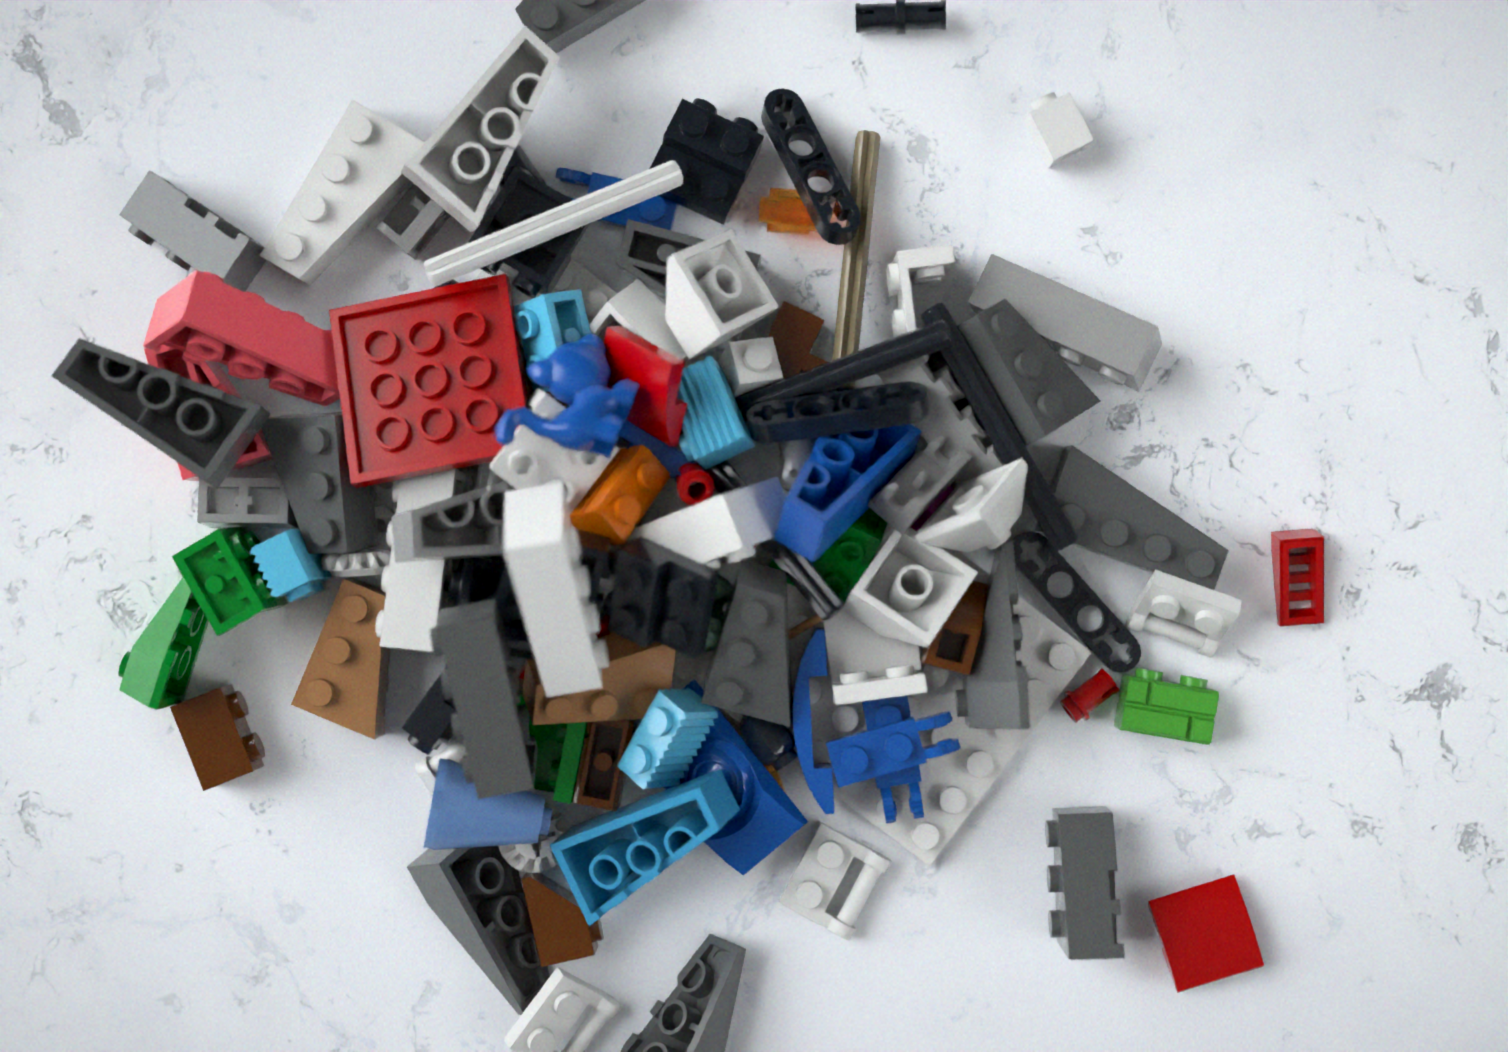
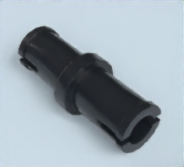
(900, 16)

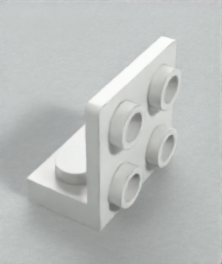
(926, 267)
(541, 461)
(869, 664)

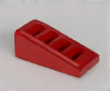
(1281, 559)

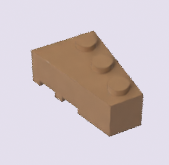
(348, 667)
(626, 688)

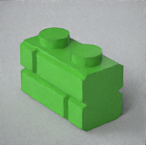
(1166, 708)

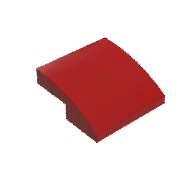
(658, 375)
(1206, 933)

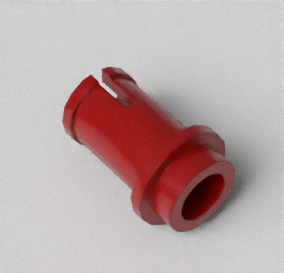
(696, 493)
(1089, 696)

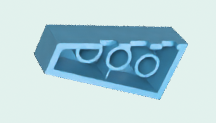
(631, 846)

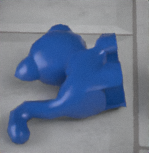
(579, 377)

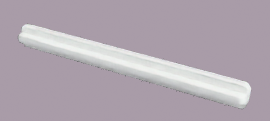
(553, 223)

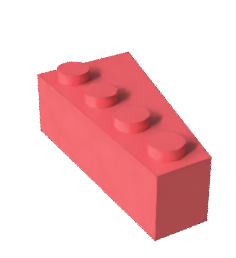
(247, 335)

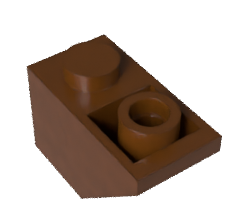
(959, 635)

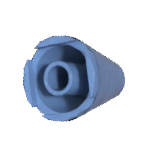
(465, 821)

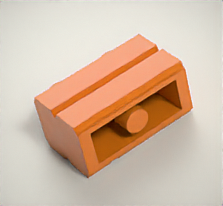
(621, 494)

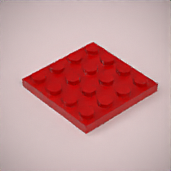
(427, 378)

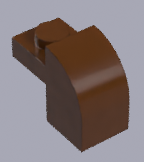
(794, 337)

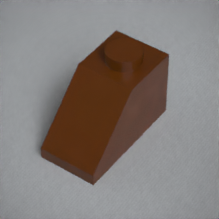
(558, 921)

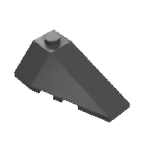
(997, 683)
(488, 915)
(701, 1005)

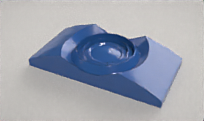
(765, 812)

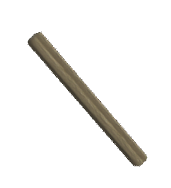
(857, 251)

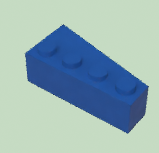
(840, 483)

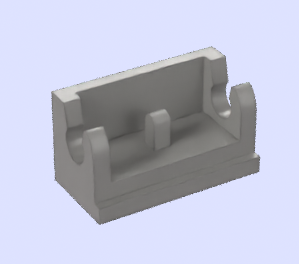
(413, 221)
(917, 485)
(245, 504)

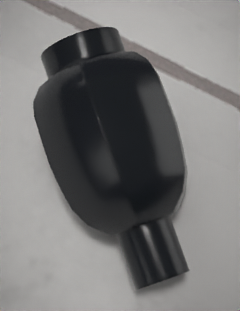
(769, 741)

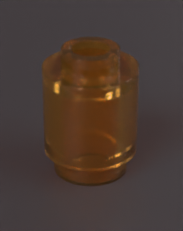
(785, 213)

